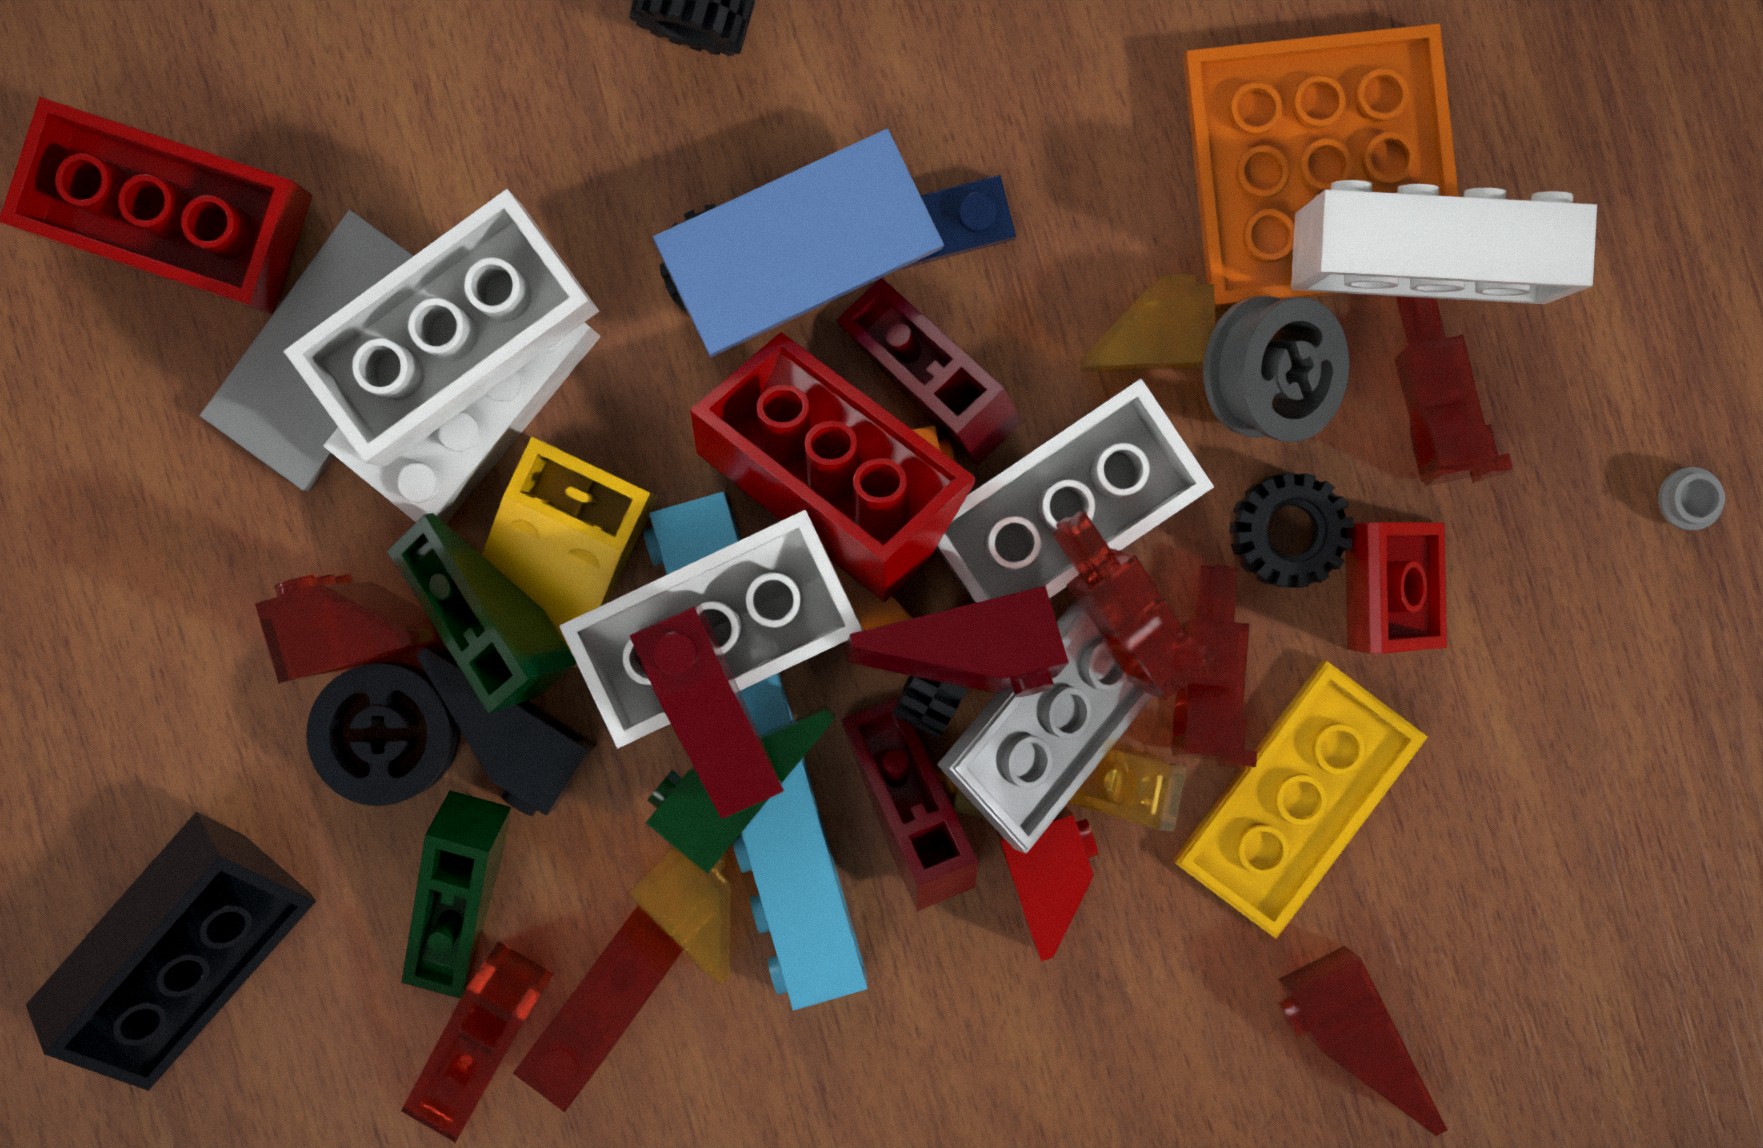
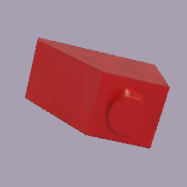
(1052, 878)

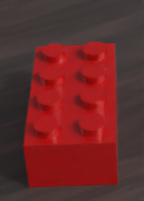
(156, 205)

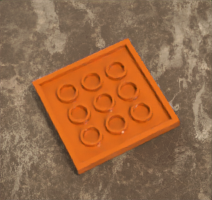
(1292, 119)

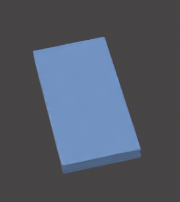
(798, 242)

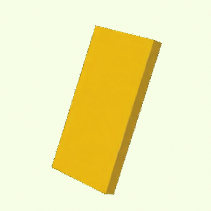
(1303, 801)

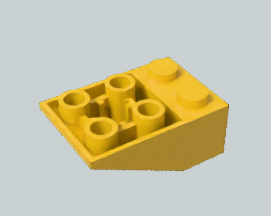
(566, 531)

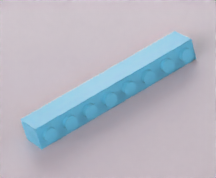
(786, 839)

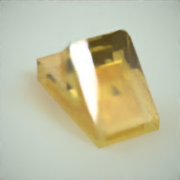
(1134, 788)

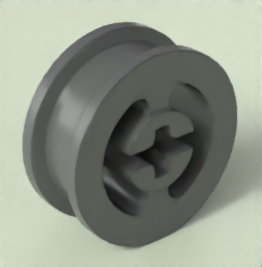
(1302, 368)

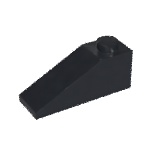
(517, 746)

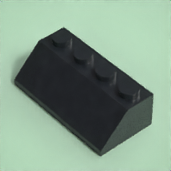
(167, 955)

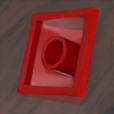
(1396, 587)

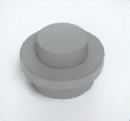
(1691, 498)

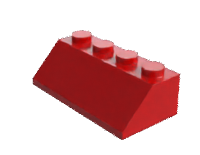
(820, 445)

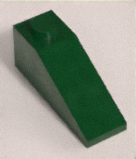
(482, 616)
(689, 817)
(454, 892)

